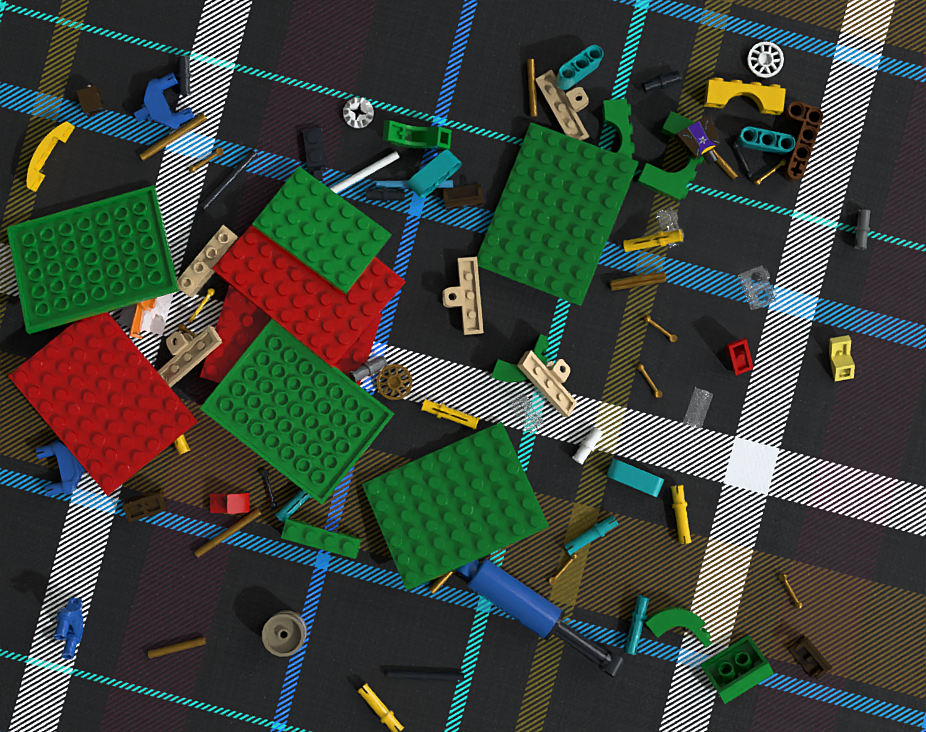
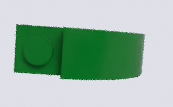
(417, 137)
(511, 372)
(670, 617)

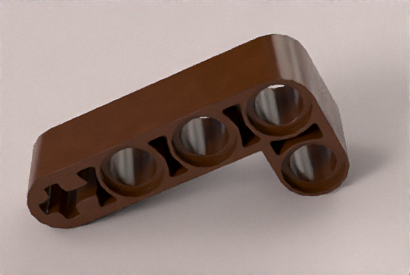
(806, 146)

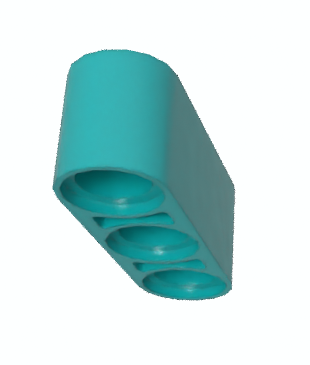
(573, 72)
(774, 137)
(434, 173)
(635, 477)

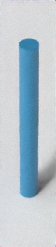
(403, 184)

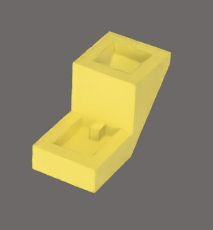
(840, 358)

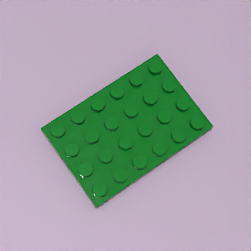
(321, 230)

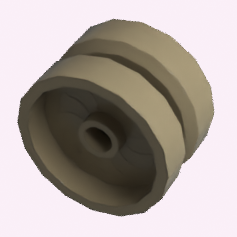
(279, 643)

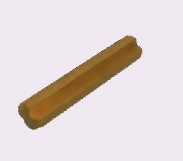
(637, 281)

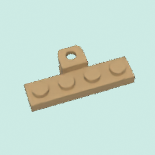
(564, 105)
(467, 296)
(188, 353)
(548, 381)

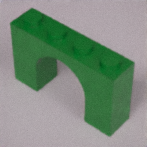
(665, 183)

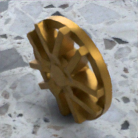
(394, 382)

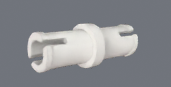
(587, 445)

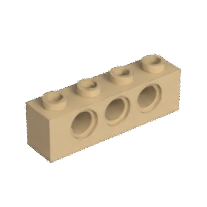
(201, 268)

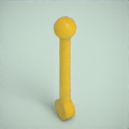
(211, 292)

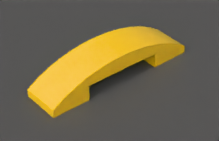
(42, 152)

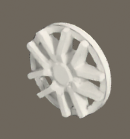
(765, 59)

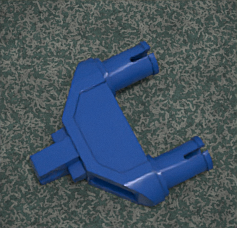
(156, 106)
(69, 467)
(70, 626)

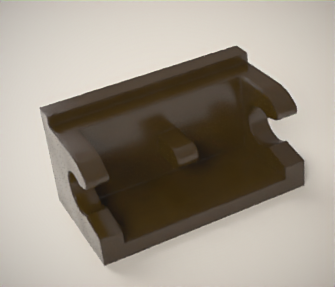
(463, 197)
(145, 505)
(809, 657)

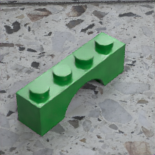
(616, 115)
(320, 538)

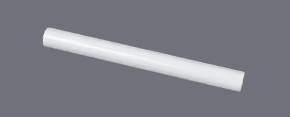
(365, 172)

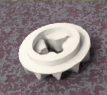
(362, 120)

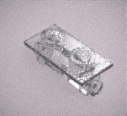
(669, 220)
(697, 408)
(532, 420)

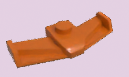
(139, 316)

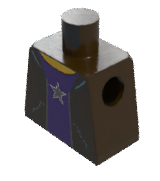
(700, 140)

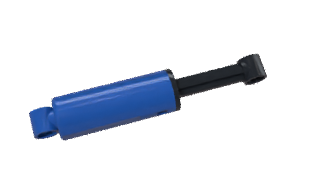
(533, 611)

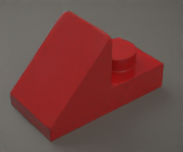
(739, 356)
(229, 503)

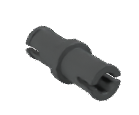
(862, 229)
(368, 368)

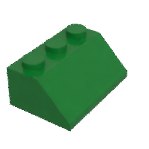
(737, 669)

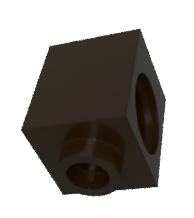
(91, 100)

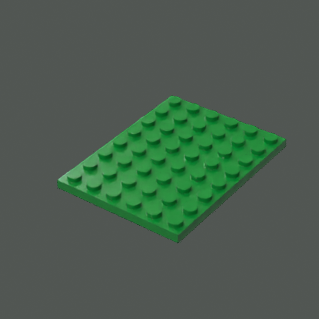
(556, 213)
(92, 259)
(297, 412)
(455, 506)

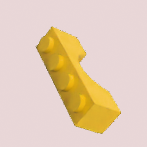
(768, 99)

